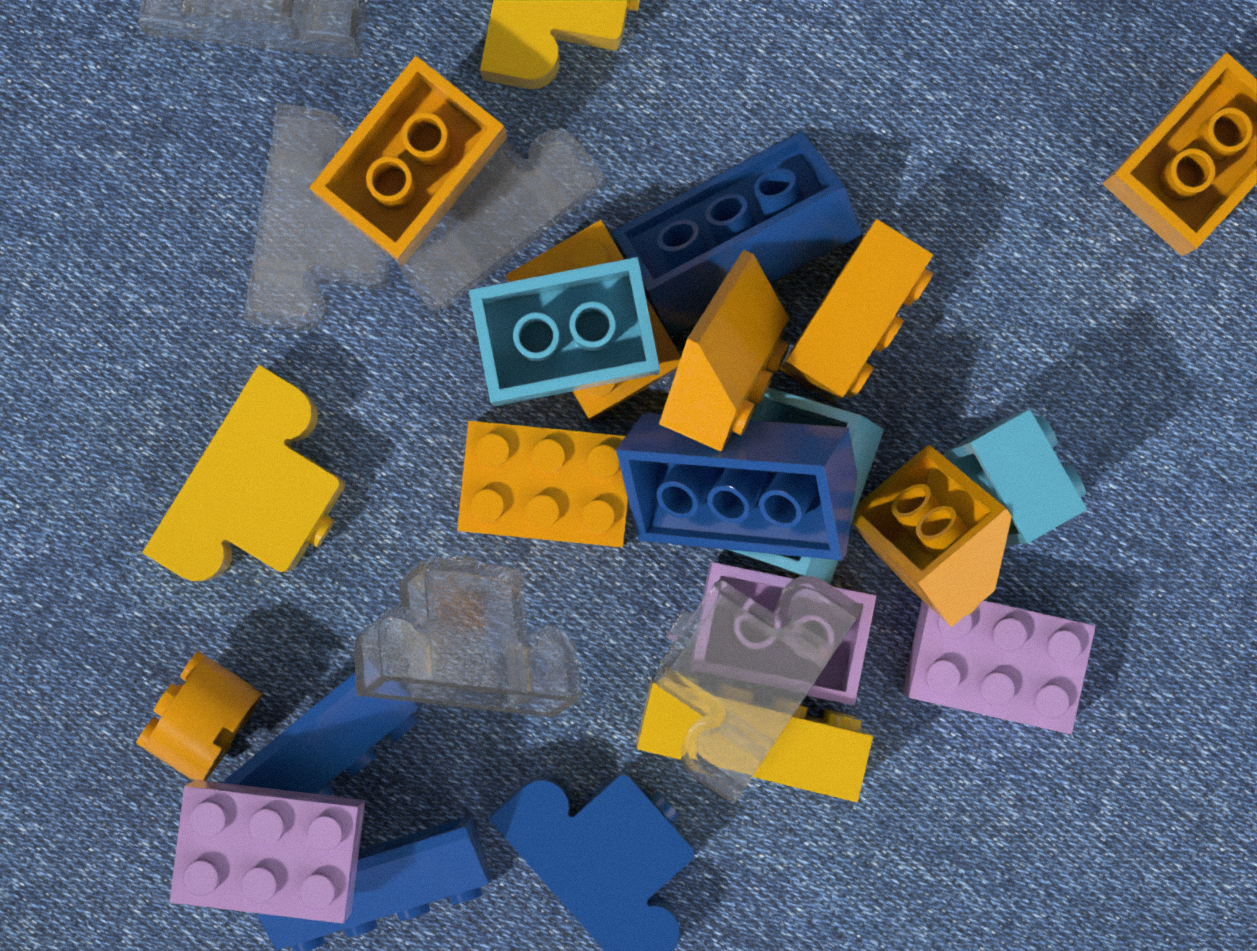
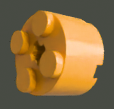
(199, 718)

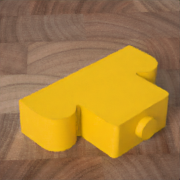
(523, 33)
(251, 488)

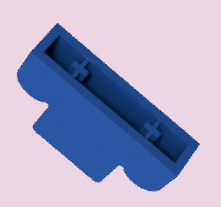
(602, 856)

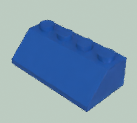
(774, 205)
(764, 493)
(327, 741)
(398, 879)

